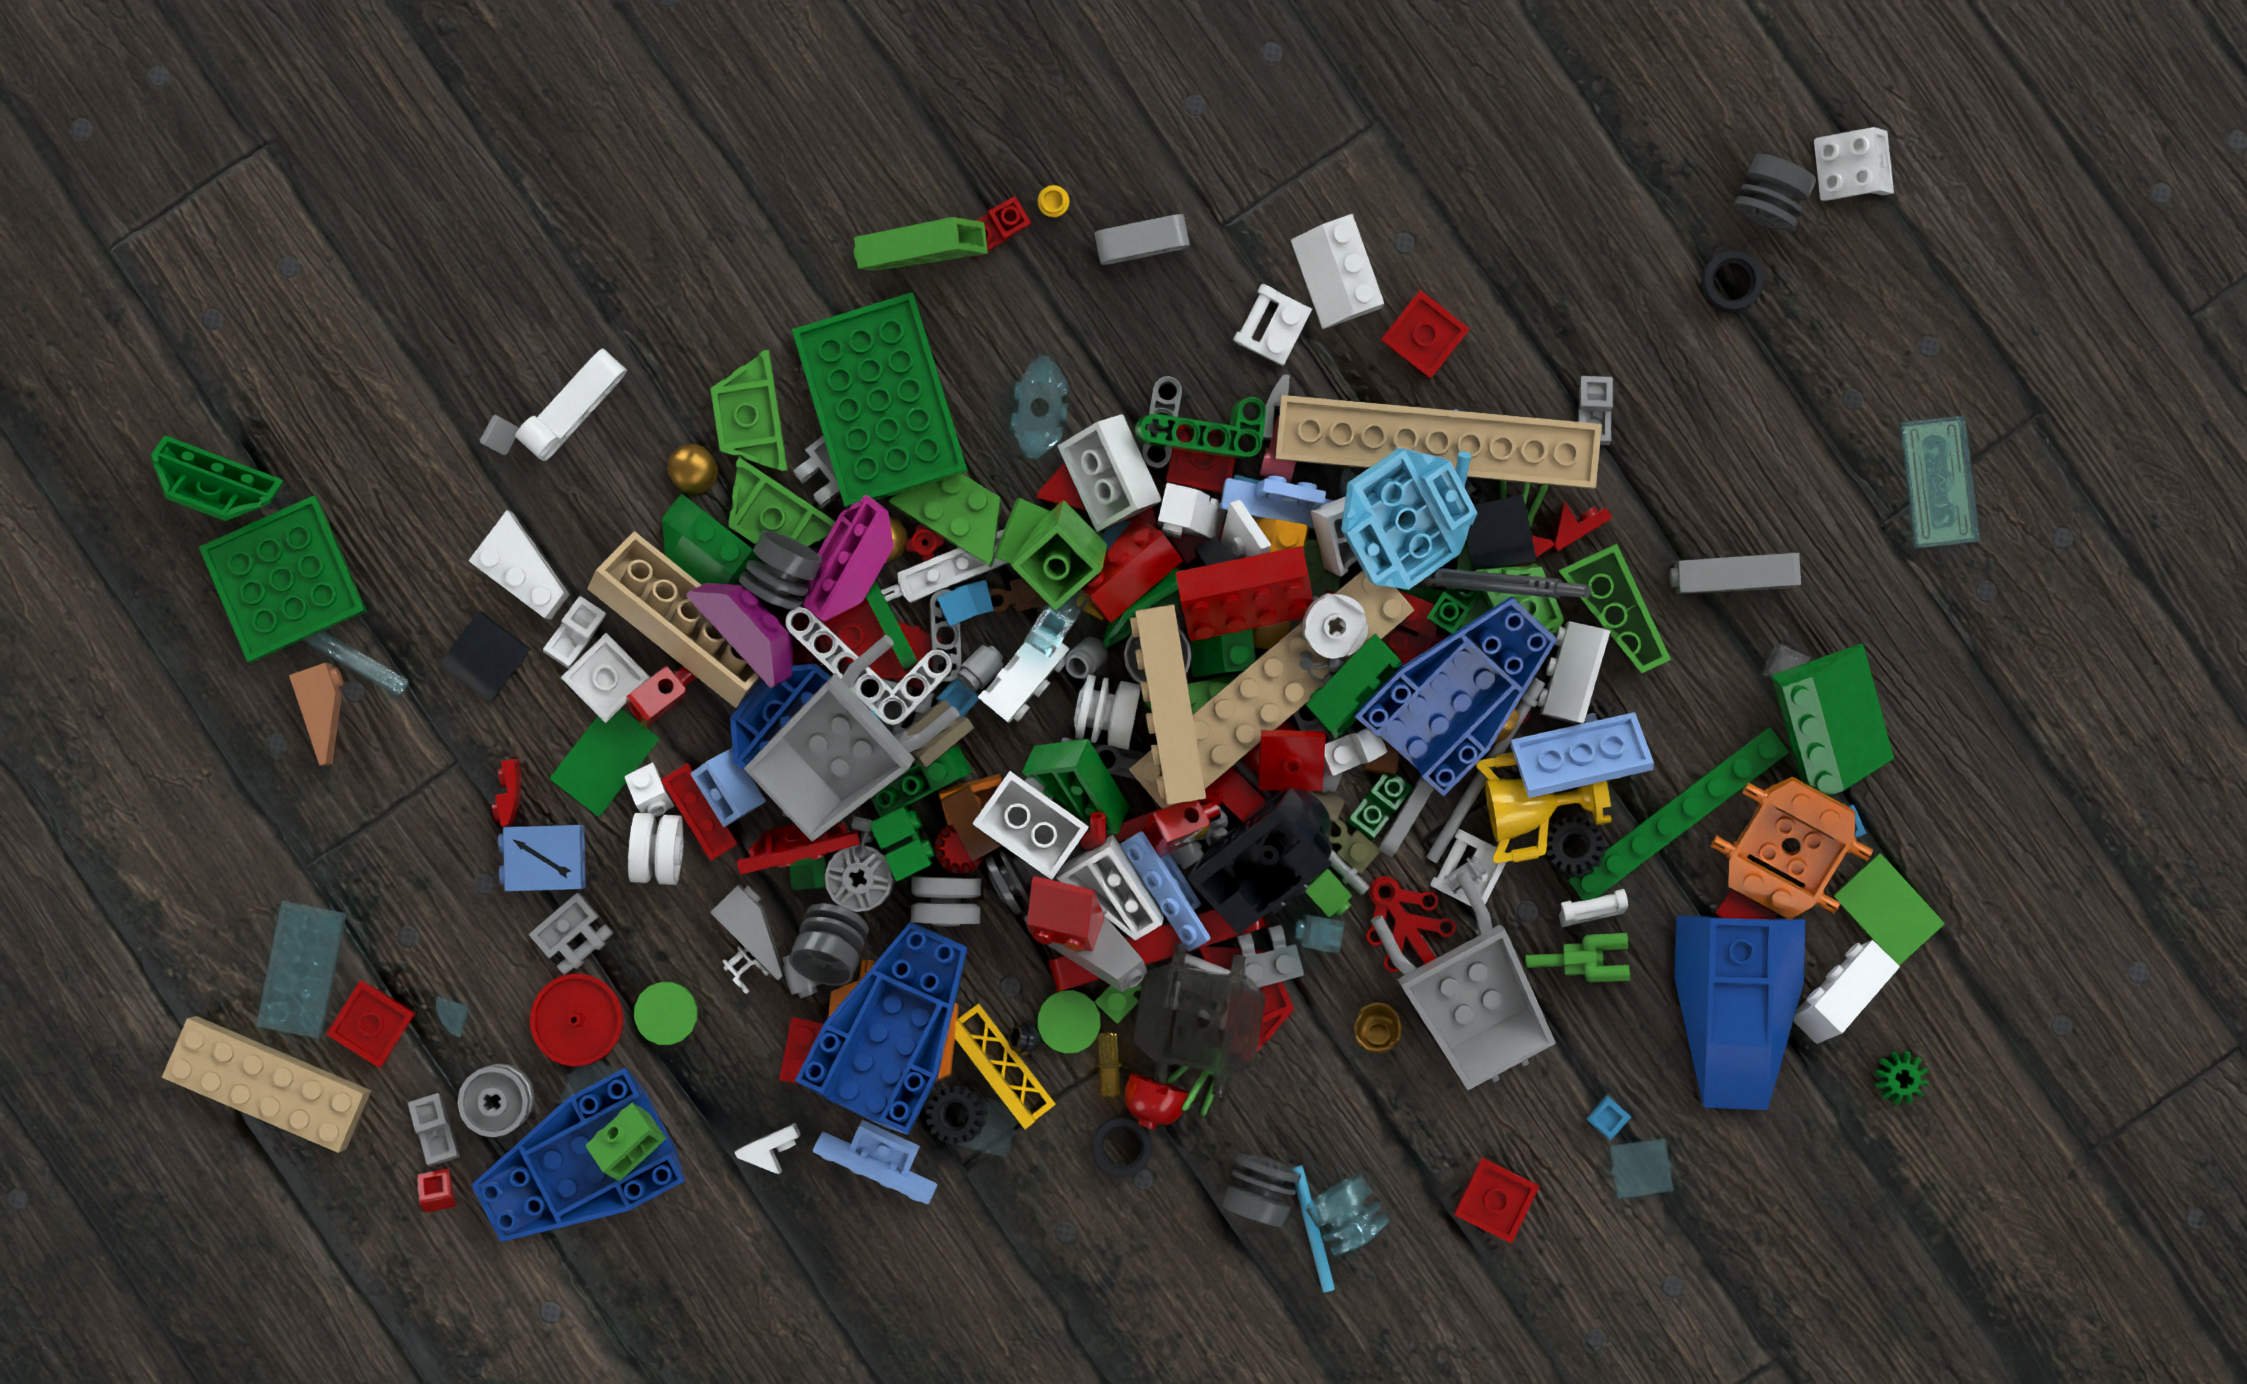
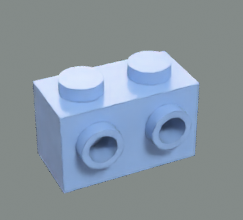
(730, 791)

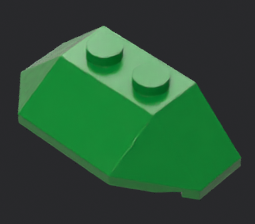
(210, 481)
(703, 545)
(1161, 594)

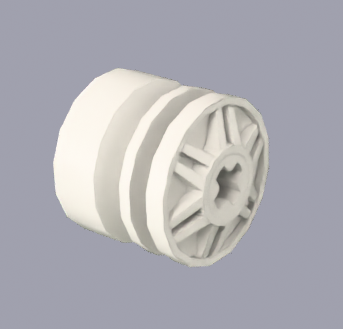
(1107, 711)

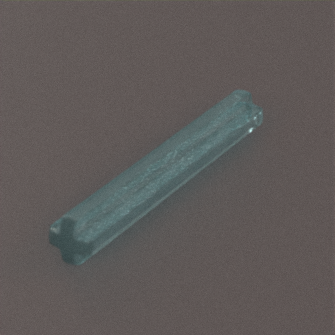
(358, 662)

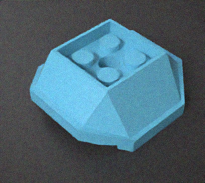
(1433, 523)

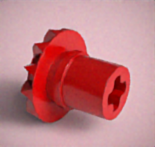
(952, 852)

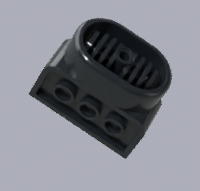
(1265, 858)

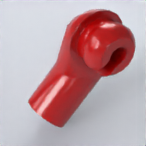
(1096, 834)

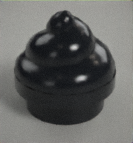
(1024, 1039)

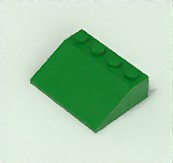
(1833, 720)

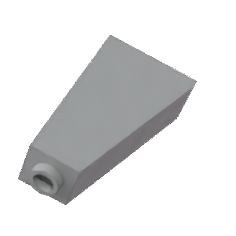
(1736, 573)
(1110, 960)

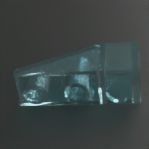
(1053, 625)

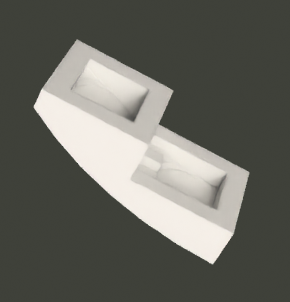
(574, 632)

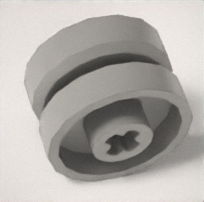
(945, 902)
(477, 1103)

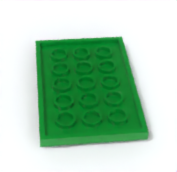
(879, 400)

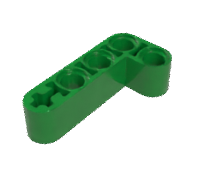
(1199, 430)

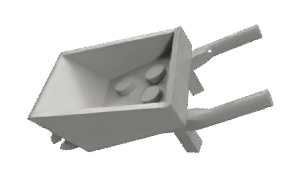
(836, 752)
(1475, 998)

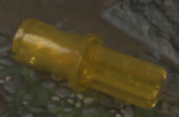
(1109, 1064)

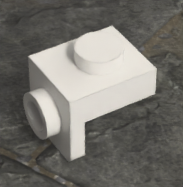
(649, 791)

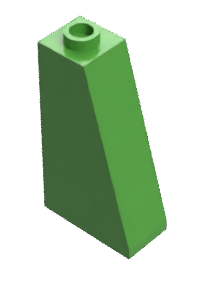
(921, 244)

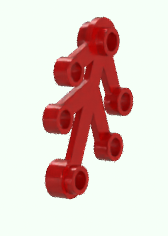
(1405, 923)

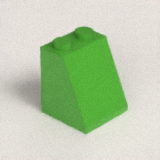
(1060, 555)

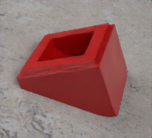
(436, 1190)

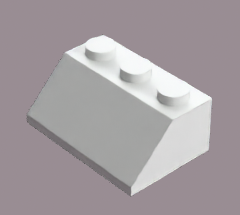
(1337, 271)
(1109, 472)
(1573, 672)
(1030, 825)

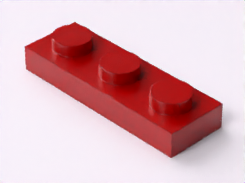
(698, 813)

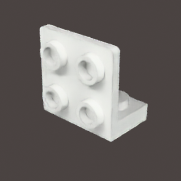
(1853, 164)

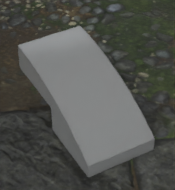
(1274, 402)
(1596, 404)
(434, 1129)

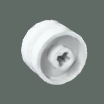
(655, 848)

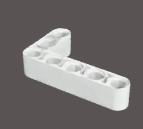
(886, 693)

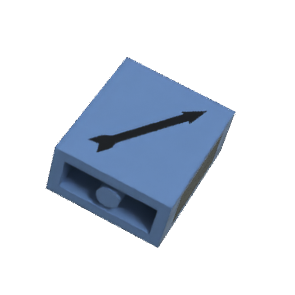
(543, 857)

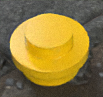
(1053, 201)

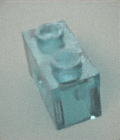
(1319, 932)

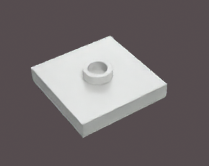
(1242, 534)
(605, 677)

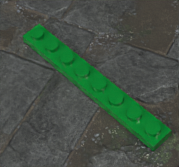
(1681, 813)

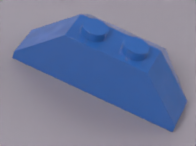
(770, 709)

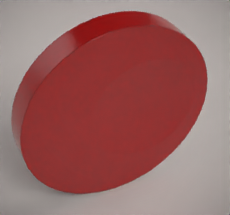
(576, 1019)

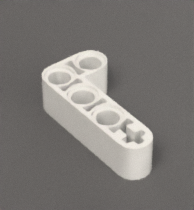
(571, 406)

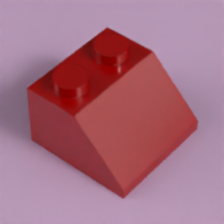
(1064, 914)

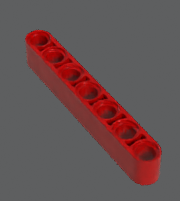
(1150, 947)

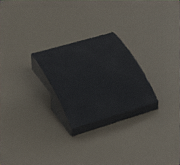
(1500, 535)
(485, 656)

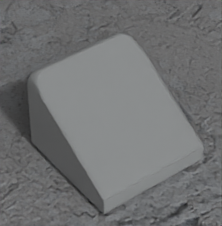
(499, 435)

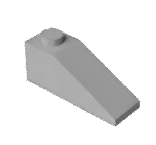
(748, 924)

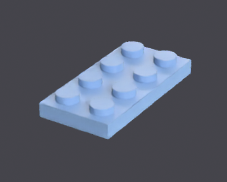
(1582, 755)

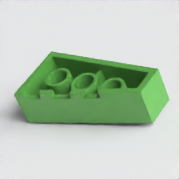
(1619, 606)

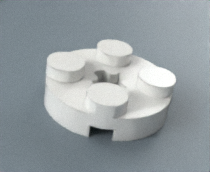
(1316, 628)

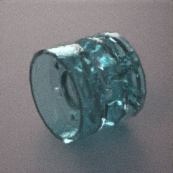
(1349, 1217)

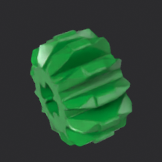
(1893, 1087)

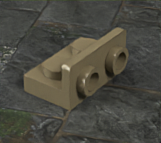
(943, 740)

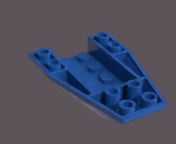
(1460, 693)
(1738, 1002)
(890, 1031)
(554, 1179)

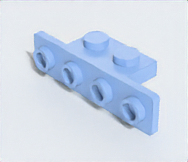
(1275, 499)
(1168, 889)
(880, 1158)

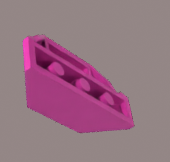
(851, 559)

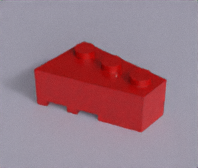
(1130, 569)

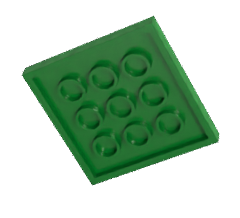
(282, 579)

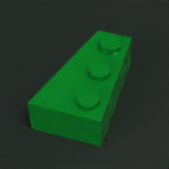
(1353, 686)
(1078, 780)

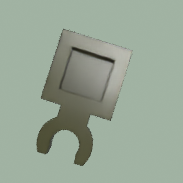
(1355, 849)

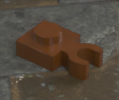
(1021, 595)

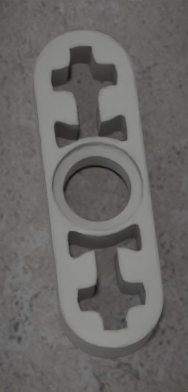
(956, 643)
(1406, 817)

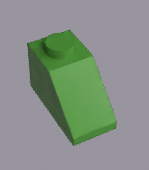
(1329, 894)

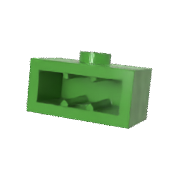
(625, 1141)

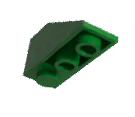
(922, 781)

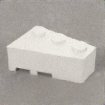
(1189, 513)

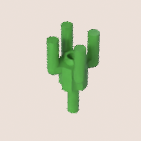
(1587, 958)

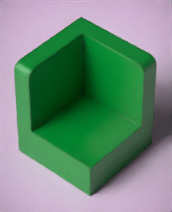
(808, 873)

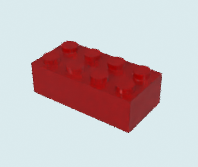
(1245, 593)

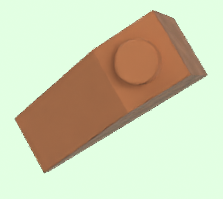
(320, 703)

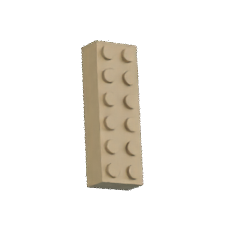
(653, 598)
(1170, 704)
(266, 1084)

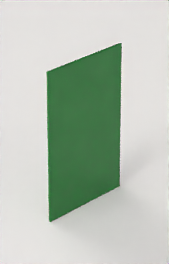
(601, 759)

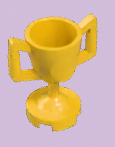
(1516, 814)

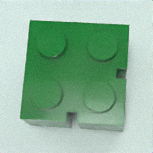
(903, 842)

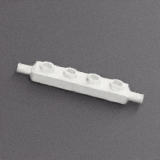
(939, 574)

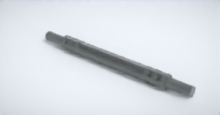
(1504, 583)

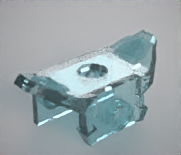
(1047, 382)

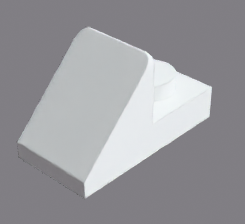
(1352, 750)
(761, 1151)

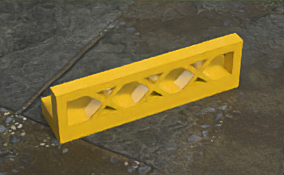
(991, 1073)

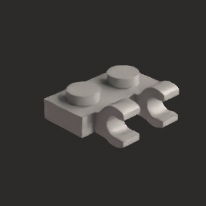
(818, 460)
(1274, 965)

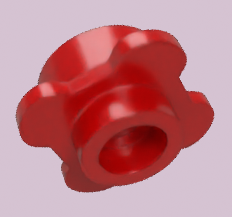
(915, 544)

